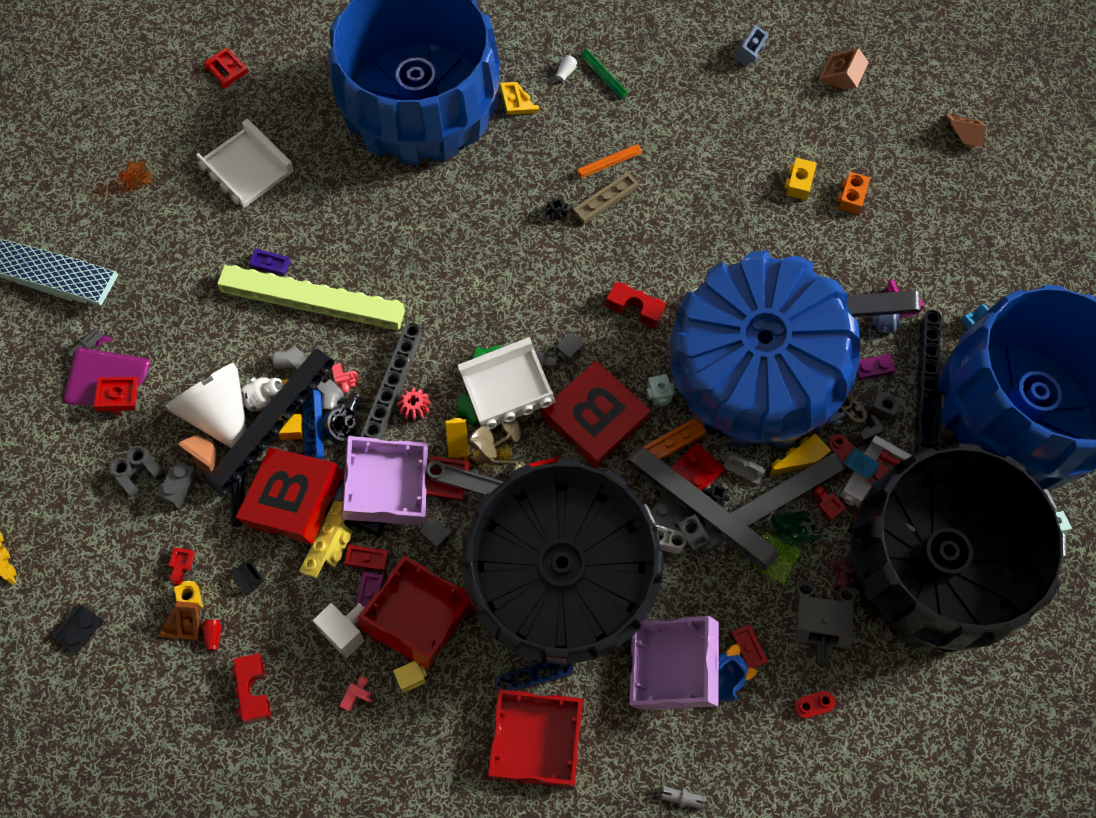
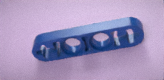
(314, 445)

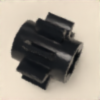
(556, 208)
(718, 489)

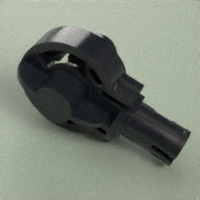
(341, 419)

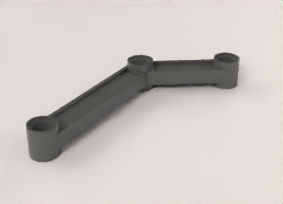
(463, 479)

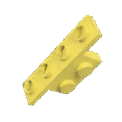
(328, 543)

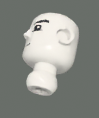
(260, 392)

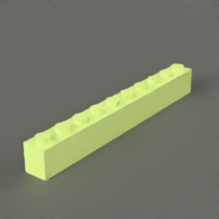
(311, 297)

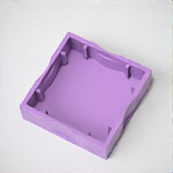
(384, 481)
(675, 664)

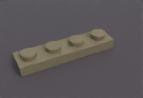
(605, 197)

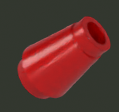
(211, 633)

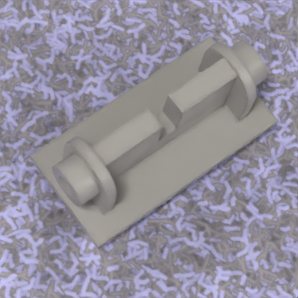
(744, 468)

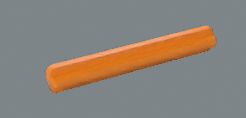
(609, 161)

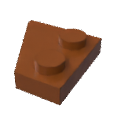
(182, 622)

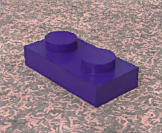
(269, 262)

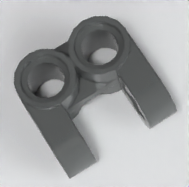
(133, 466)

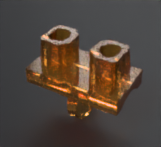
(135, 174)

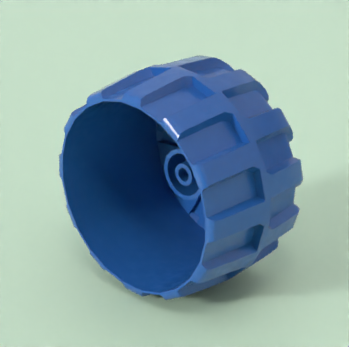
(414, 75)
(764, 350)
(1028, 383)

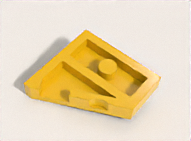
(516, 100)

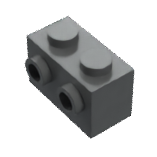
(177, 484)

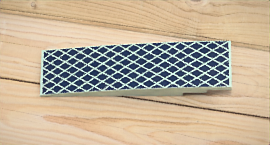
(55, 273)

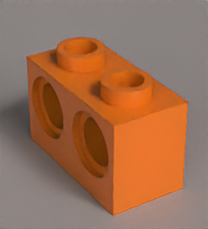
(855, 190)

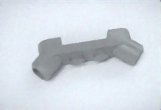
(293, 359)

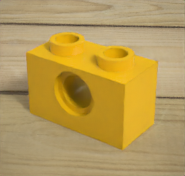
(801, 178)

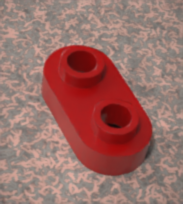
(842, 450)
(815, 705)

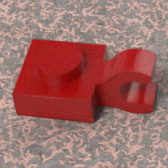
(829, 505)
(180, 561)

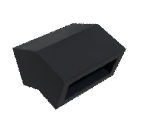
(247, 577)

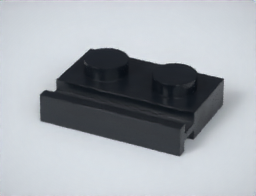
(77, 629)

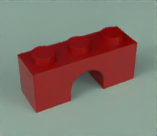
(624, 296)
(247, 670)

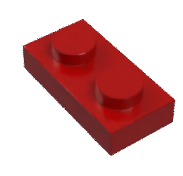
(366, 558)
(749, 647)

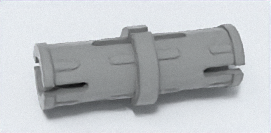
(683, 797)

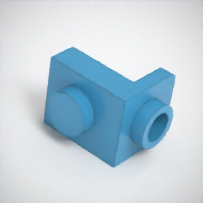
(972, 317)
(861, 463)

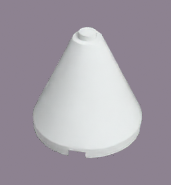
(214, 406)

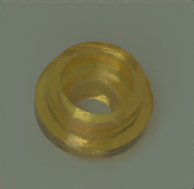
(505, 452)

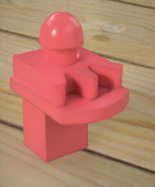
(344, 380)
(355, 691)

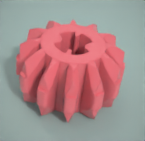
(420, 407)

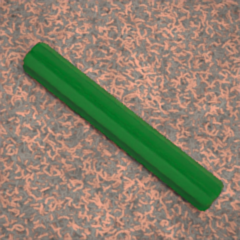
(604, 74)

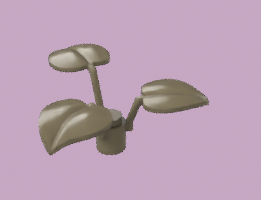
(483, 440)

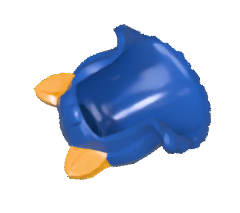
(732, 673)

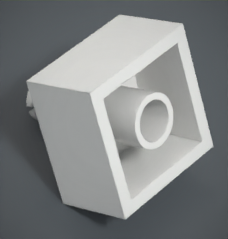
(340, 629)

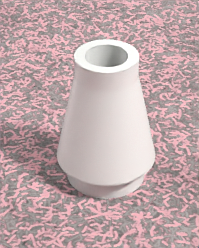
(566, 67)

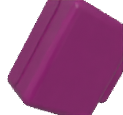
(91, 364)

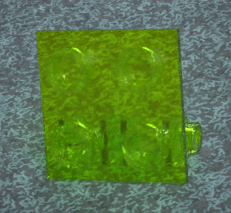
(783, 563)

